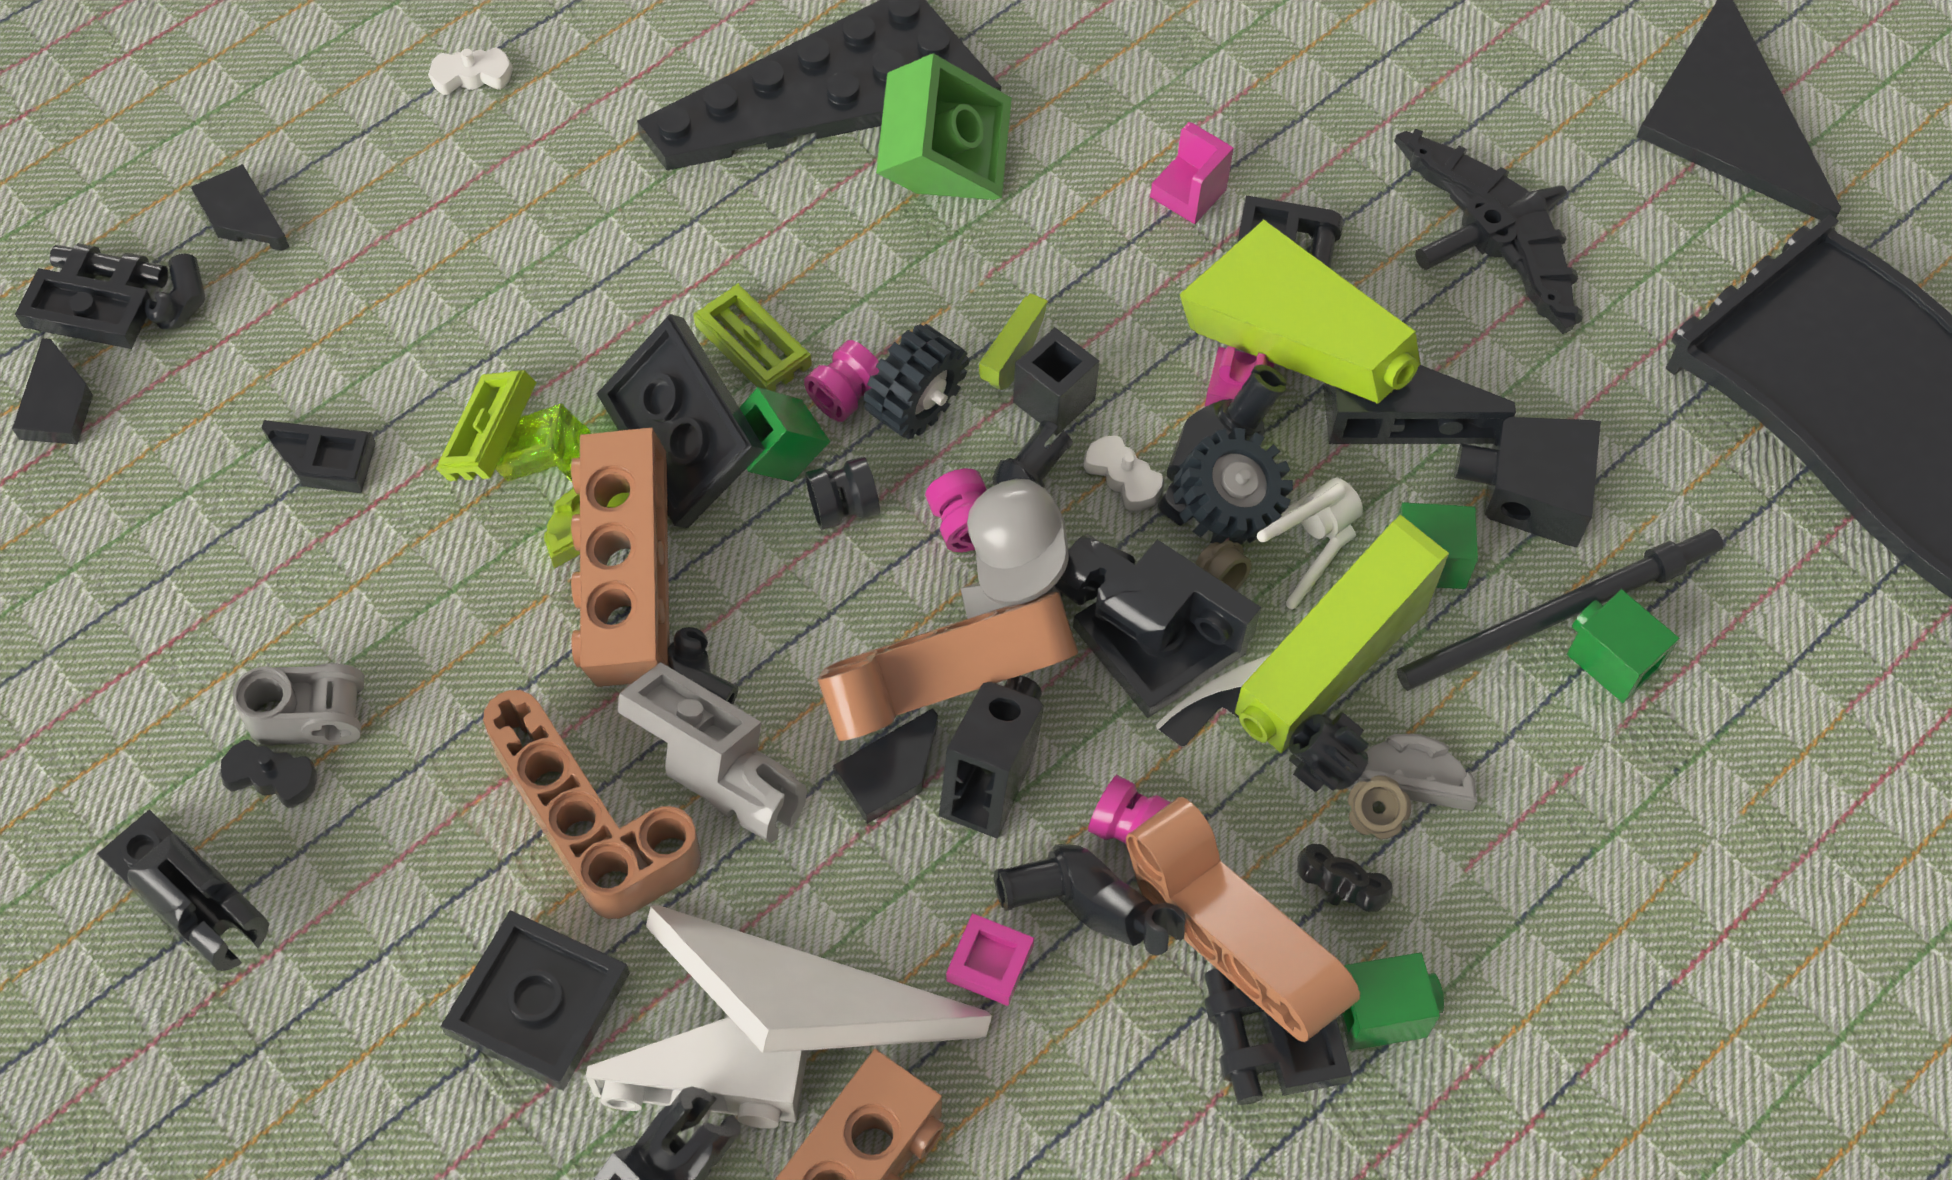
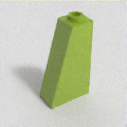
(1302, 316)
(1343, 634)

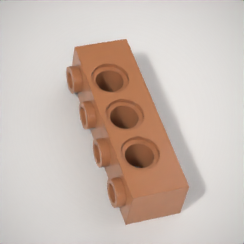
(609, 466)
(875, 1098)

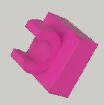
(1231, 372)
(990, 959)

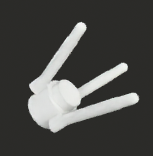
(1322, 513)

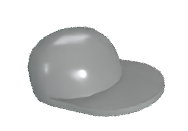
(1017, 541)

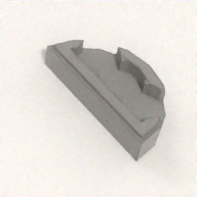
(1422, 770)

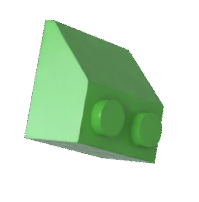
(943, 131)

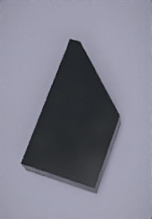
(238, 209)
(53, 400)
(323, 455)
(889, 768)

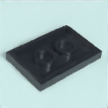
(698, 422)

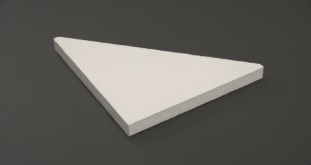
(802, 1000)

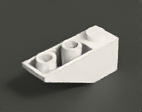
(714, 1058)

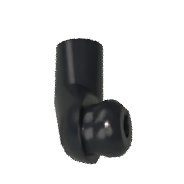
(185, 298)
(689, 658)

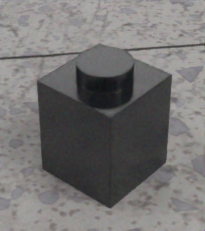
(1055, 380)

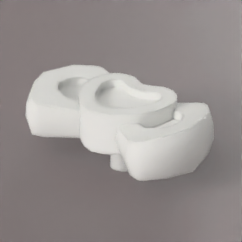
(470, 70)
(1124, 472)

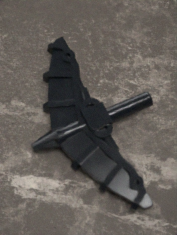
(1498, 221)

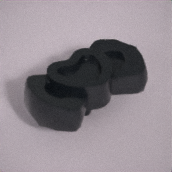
(268, 772)
(1343, 879)

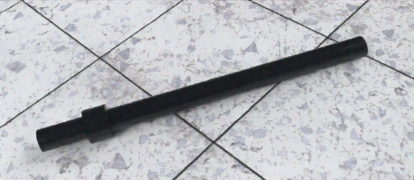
(1658, 564)

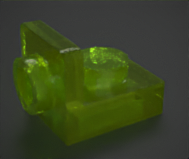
(542, 442)

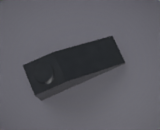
(1424, 411)

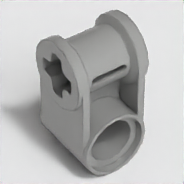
(307, 704)

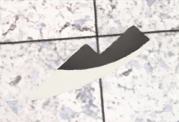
(1196, 710)

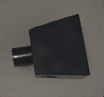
(1537, 475)
(999, 736)

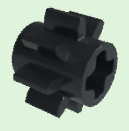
(1328, 752)

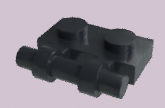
(89, 308)
(1298, 1064)

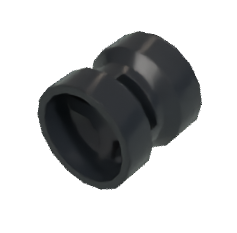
(855, 488)

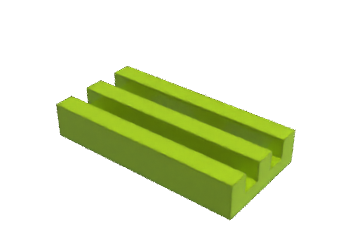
(779, 370)
(486, 425)

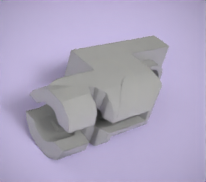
(714, 750)

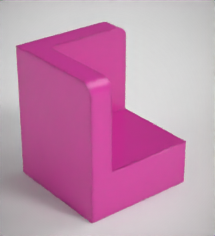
(1196, 174)

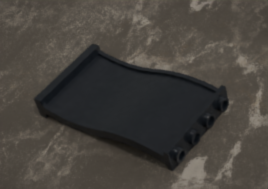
(1850, 377)

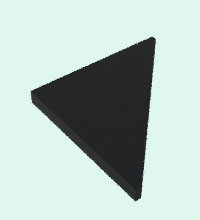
(1734, 119)

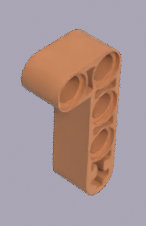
(943, 663)
(574, 800)
(1237, 926)

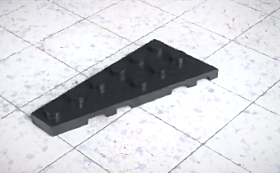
(815, 85)

